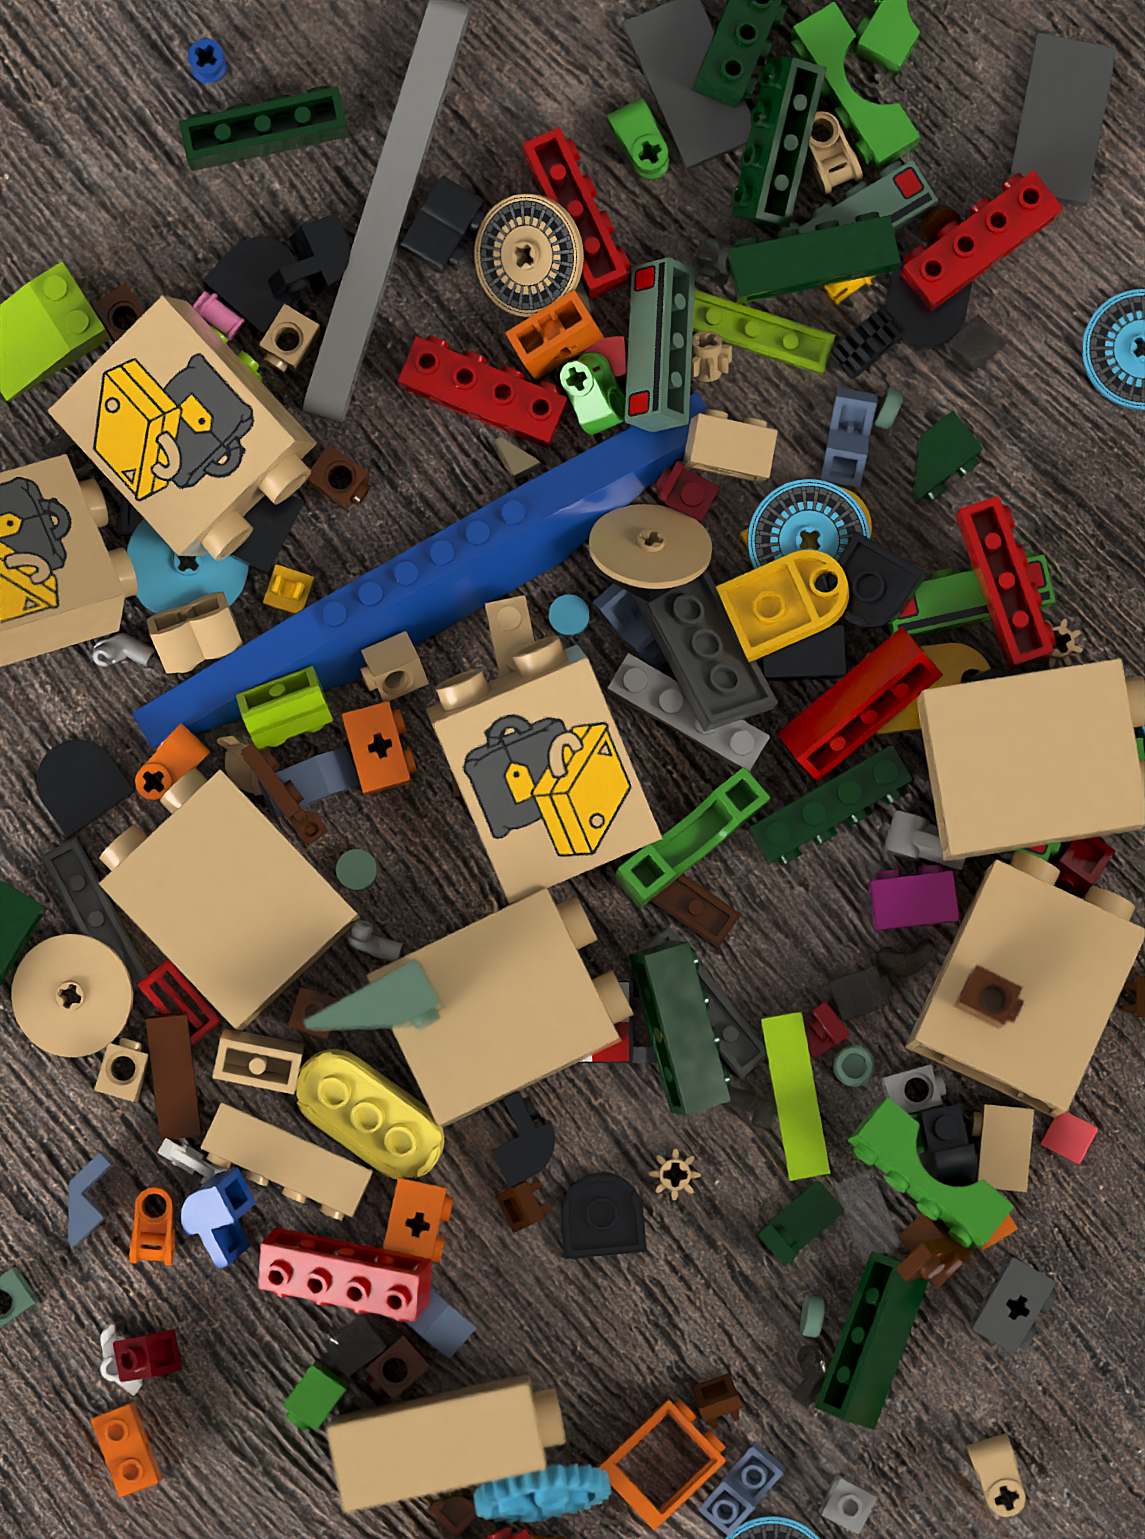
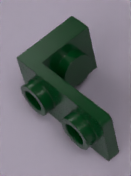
(800, 1222)

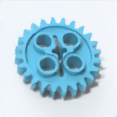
(542, 1493)

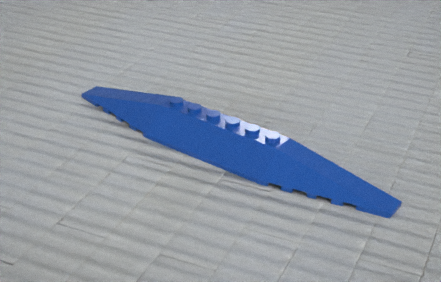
(432, 581)

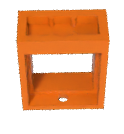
(634, 1496)

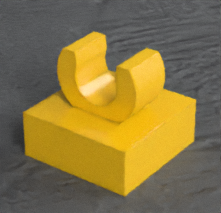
(288, 590)

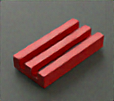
(156, 975)

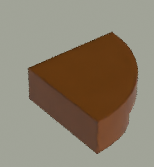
(454, 1513)

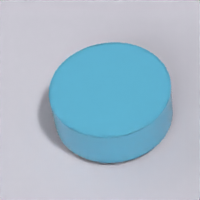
(568, 615)

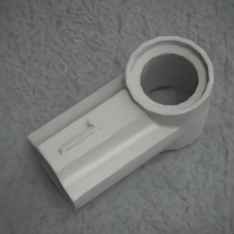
(915, 839)

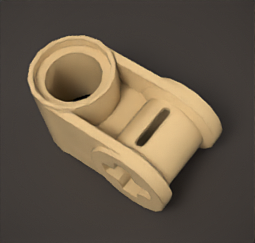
(832, 155)
(997, 1467)

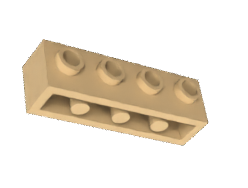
(286, 1160)

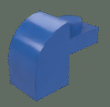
(215, 1213)

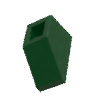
(942, 453)

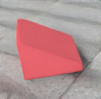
(614, 350)
(1069, 1137)

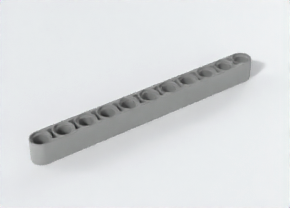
(386, 209)

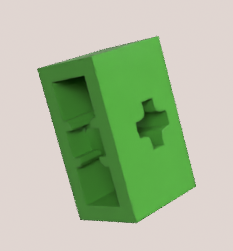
(314, 1397)

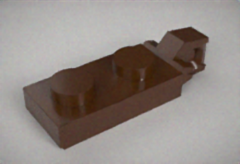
(285, 795)

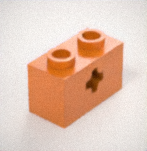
(554, 335)
(362, 729)
(409, 1199)
(126, 1449)

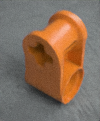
(173, 758)
(154, 1229)

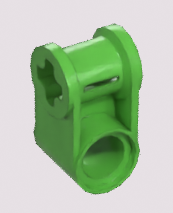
(638, 133)
(595, 394)

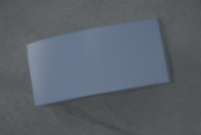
(742, 1488)

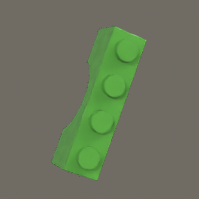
(887, 36)
(880, 130)
(692, 838)
(889, 1142)

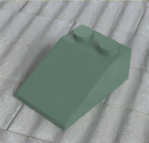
(393, 1001)

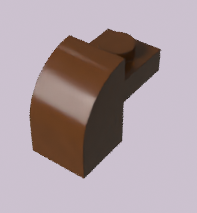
(931, 1252)

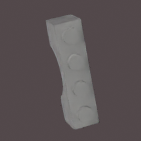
(664, 700)

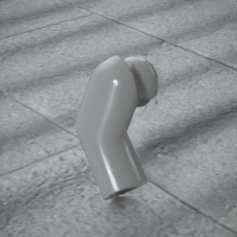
(120, 647)
(379, 947)

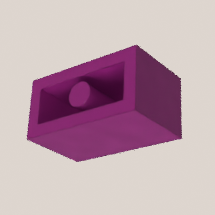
(913, 899)

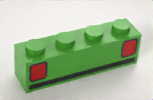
(957, 600)

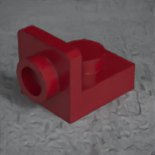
(686, 491)
(1082, 865)
(823, 1029)
(147, 1355)

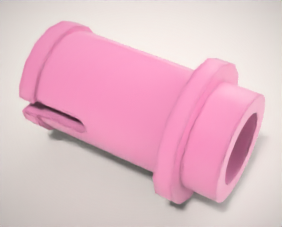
(218, 315)

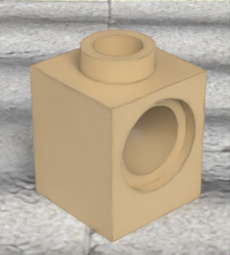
(292, 322)
(393, 667)
(108, 1081)

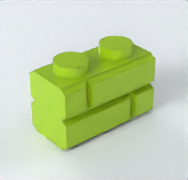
(284, 708)

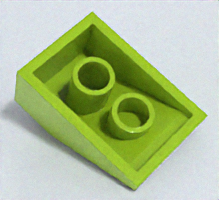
(45, 330)

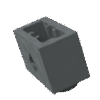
(1014, 1281)

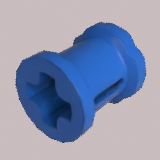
(206, 48)

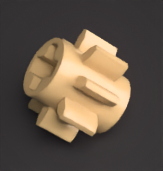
(709, 356)
(1069, 637)
(682, 1183)

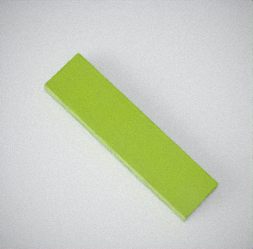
(762, 332)
(795, 1095)

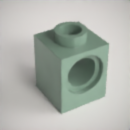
(20, 1292)

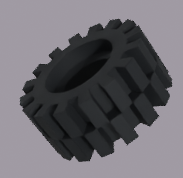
(867, 343)

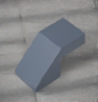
(848, 437)
(628, 622)
(316, 778)
(83, 1211)
(443, 1325)

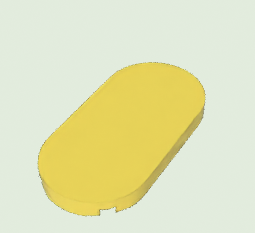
(369, 1114)

